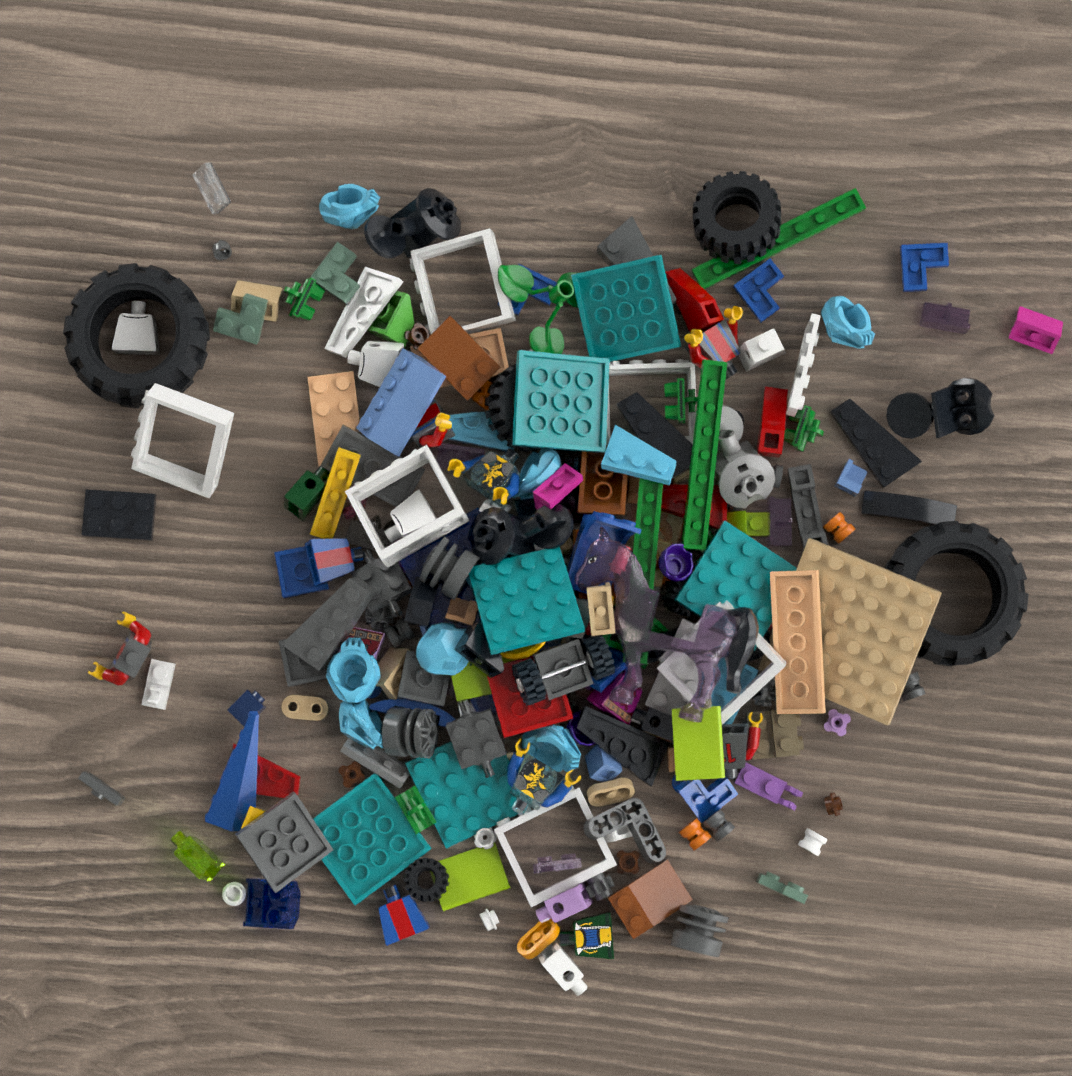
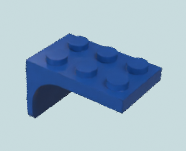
(589, 531)

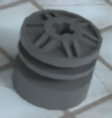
(448, 568)
(410, 732)
(699, 930)

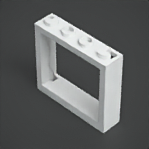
(422, 284)
(660, 366)
(167, 471)
(420, 537)
(748, 692)
(534, 899)

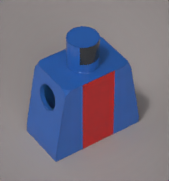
(331, 559)
(400, 916)

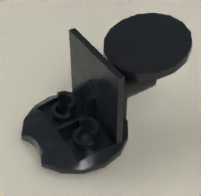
(413, 226)
(912, 414)
(499, 533)

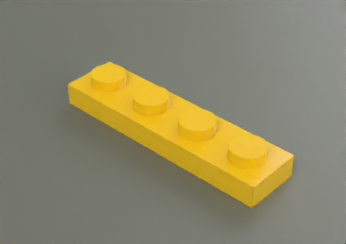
(334, 494)

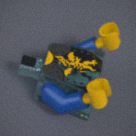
(490, 475)
(535, 782)

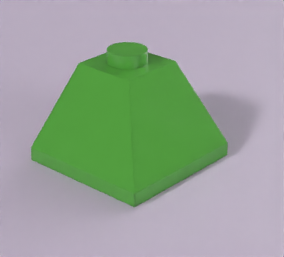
(394, 319)

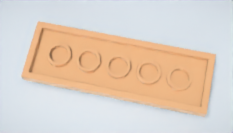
(798, 641)

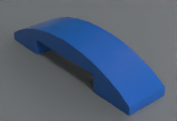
(385, 705)

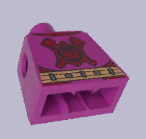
(616, 710)

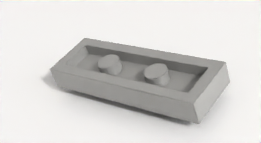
(377, 761)

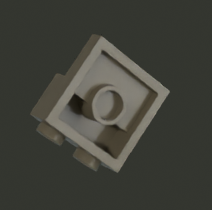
(777, 734)

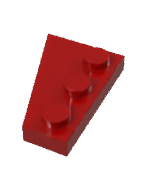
(674, 503)
(274, 779)

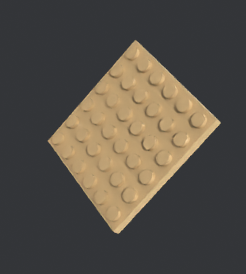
(868, 628)

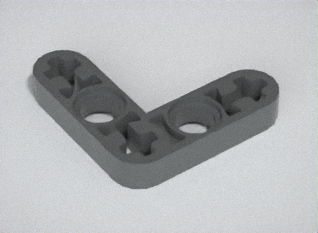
(633, 822)

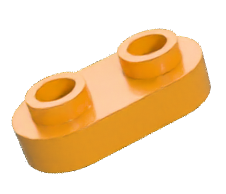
(538, 939)

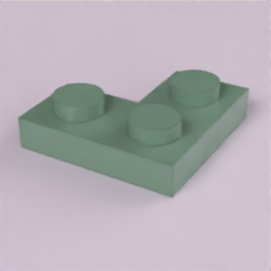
(331, 273)
(243, 325)
(791, 890)

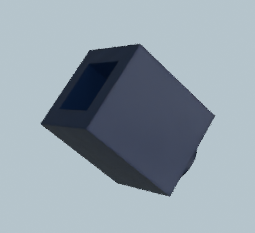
(247, 702)

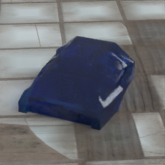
(269, 908)

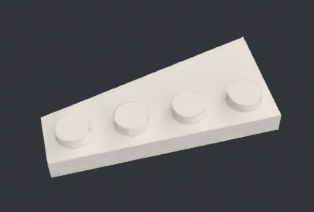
(362, 310)
(805, 360)

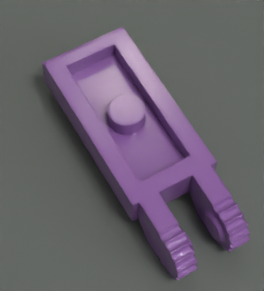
(766, 785)

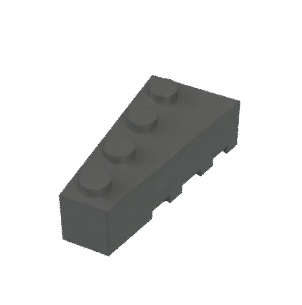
(625, 246)
(330, 624)

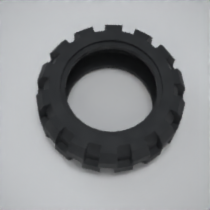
(105, 295)
(1004, 576)

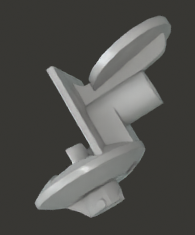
(740, 464)

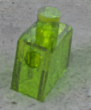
(202, 862)

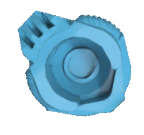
(349, 206)
(847, 322)
(537, 470)
(436, 650)
(353, 672)
(361, 724)
(553, 747)

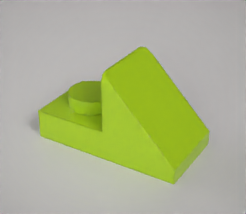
(751, 523)

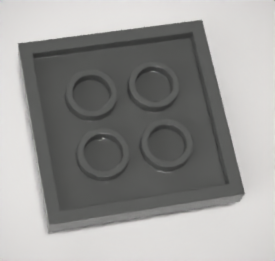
(284, 842)

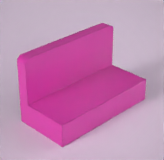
(1036, 330)
(557, 487)

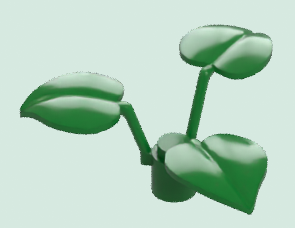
(517, 284)

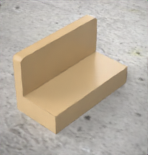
(267, 292)
(601, 609)
(391, 670)

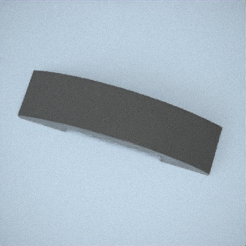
(806, 504)

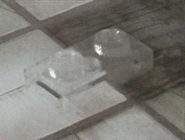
(211, 188)

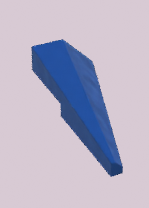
(238, 781)

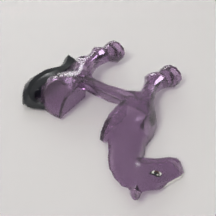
(633, 618)

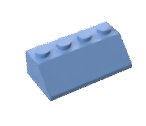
(401, 402)

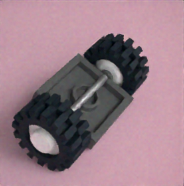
(563, 669)

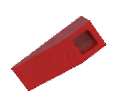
(694, 302)
(772, 422)

